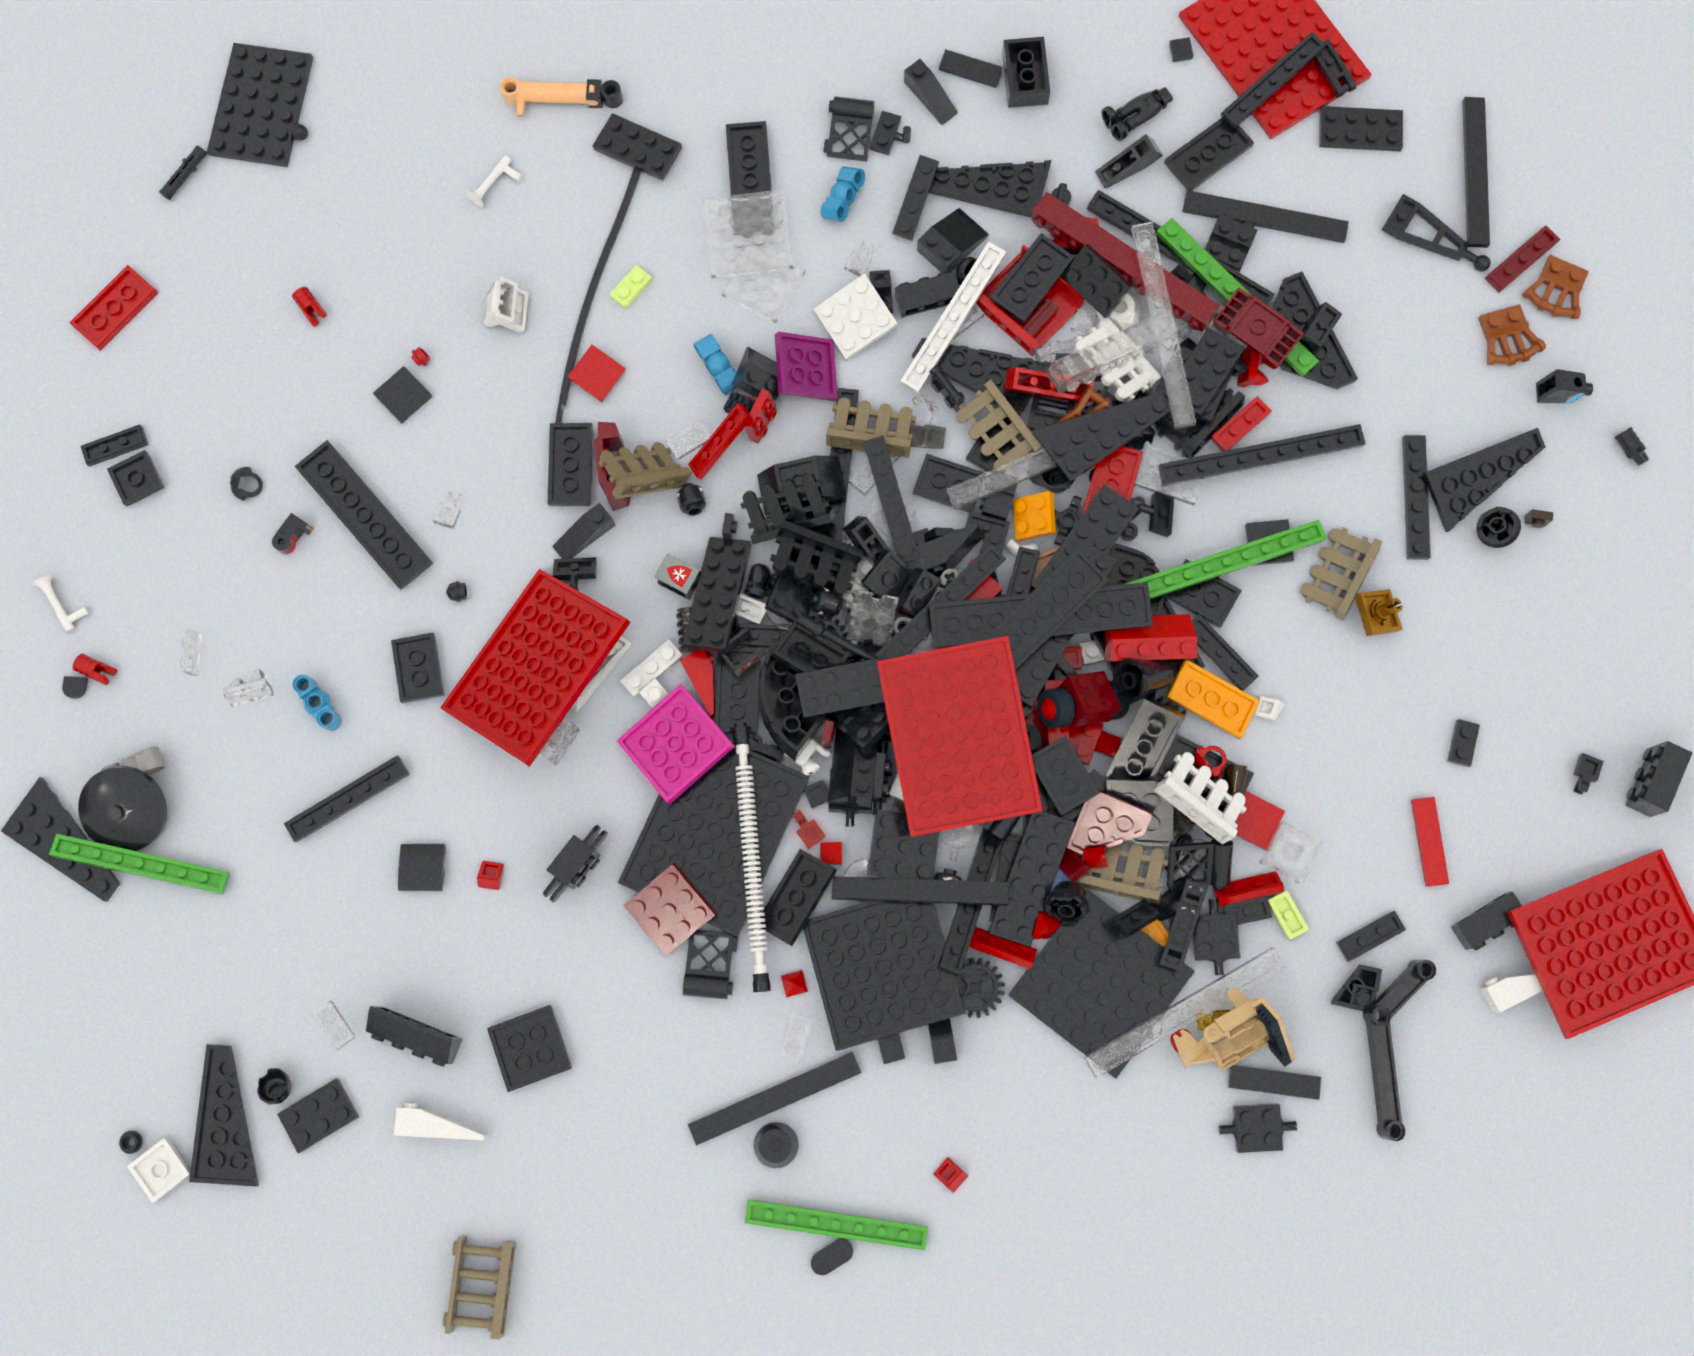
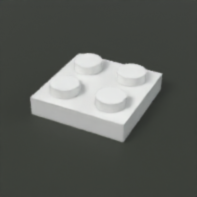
(159, 1170)

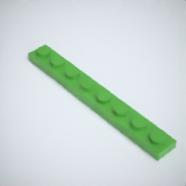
(139, 864)
(836, 1224)

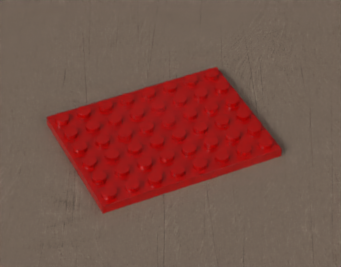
(1254, 35)
(535, 666)
(959, 736)
(1610, 942)

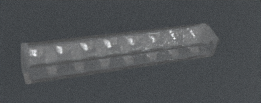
(1108, 354)

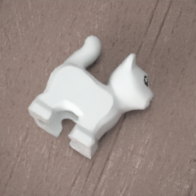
(810, 766)

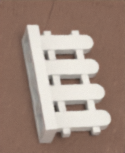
(1141, 372)
(1194, 806)

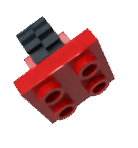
(761, 409)

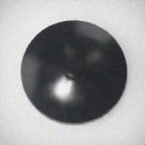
(122, 808)

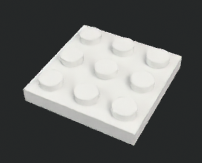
(855, 317)

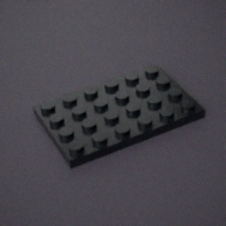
(260, 104)

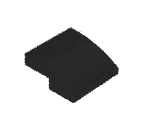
(421, 867)

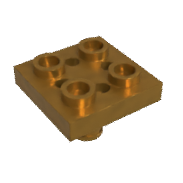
(1379, 612)

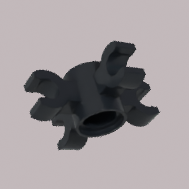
(1071, 513)

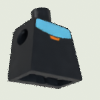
(1562, 387)

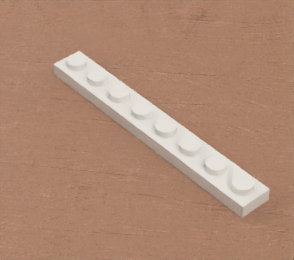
(953, 317)

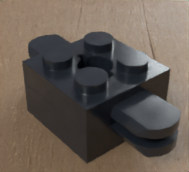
(574, 862)

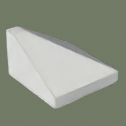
(1268, 708)

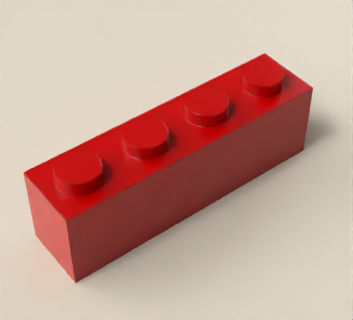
(1039, 384)

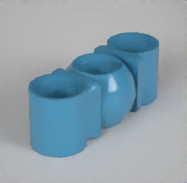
(842, 194)
(716, 363)
(310, 695)

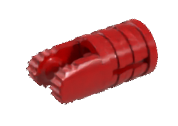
(308, 305)
(92, 668)

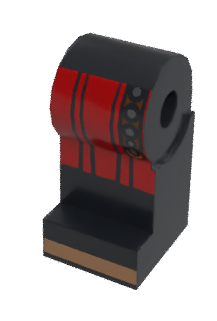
(289, 534)

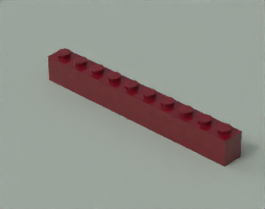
(1077, 231)

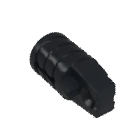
(1632, 446)

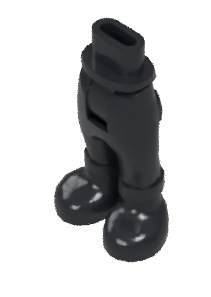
(1146, 107)

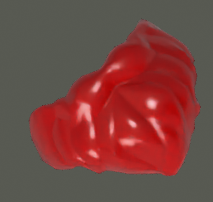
(1200, 761)

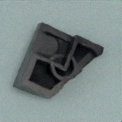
(1359, 988)

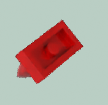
(1253, 375)

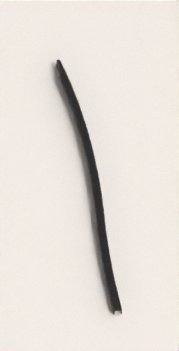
(592, 289)

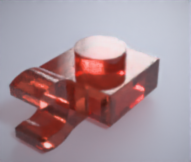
(809, 832)

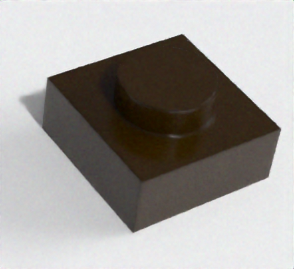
(1538, 518)

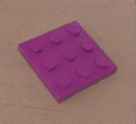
(805, 366)

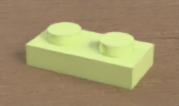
(630, 287)
(1287, 915)

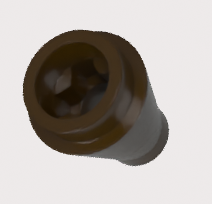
(1236, 778)

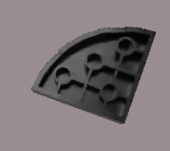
(782, 707)

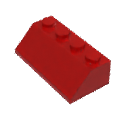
(1168, 638)

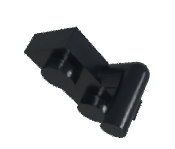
(887, 132)
(1160, 514)
(575, 569)

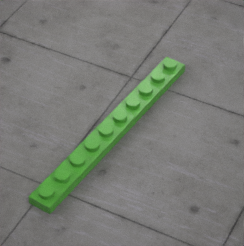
(1221, 281)
(1233, 559)

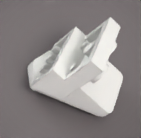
(506, 305)

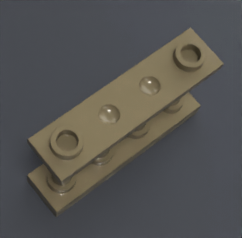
(498, 1300)

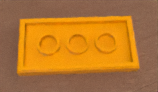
(1212, 699)

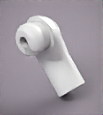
(1013, 547)

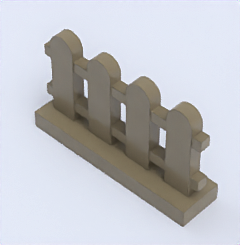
(996, 417)
(852, 437)
(643, 481)
(1345, 562)
(1130, 876)

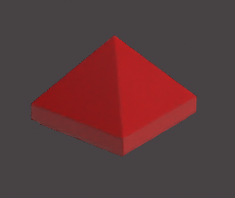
(794, 983)

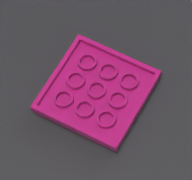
(675, 743)

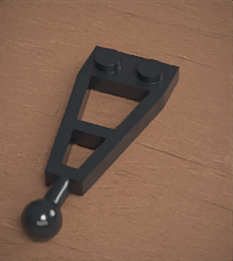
(1402, 216)

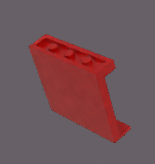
(1060, 294)

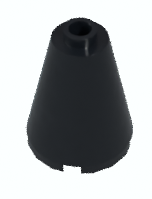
(1140, 678)

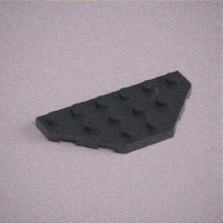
(1297, 304)

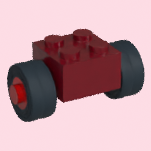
(1081, 701)

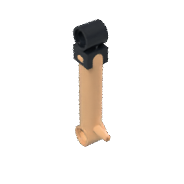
(588, 93)

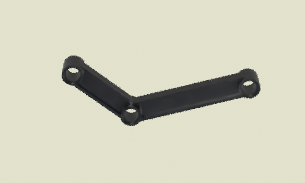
(1382, 1048)

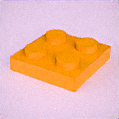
(1034, 516)

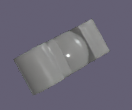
(147, 760)

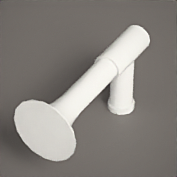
(503, 166)
(65, 620)

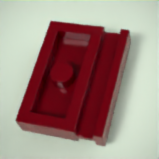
(1039, 317)

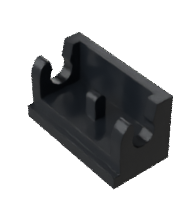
(1320, 325)

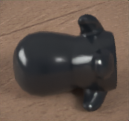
(757, 581)

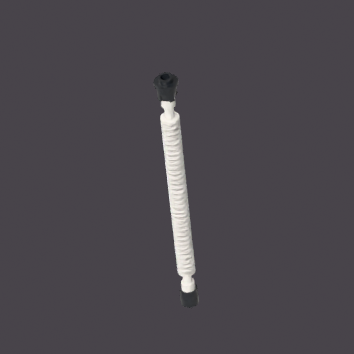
(741, 739)

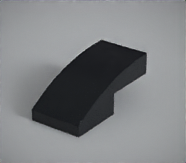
(882, 283)

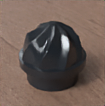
(457, 591)

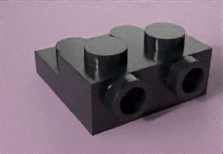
(1231, 241)

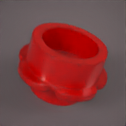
(420, 357)

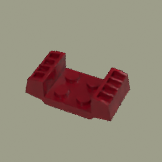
(1258, 327)
(610, 440)

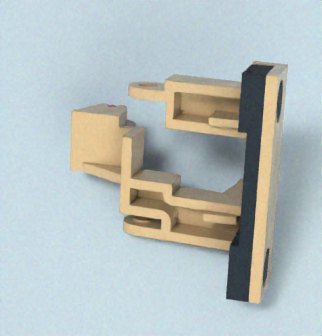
(1246, 1030)

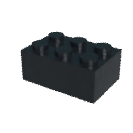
(1026, 72)
(1658, 779)

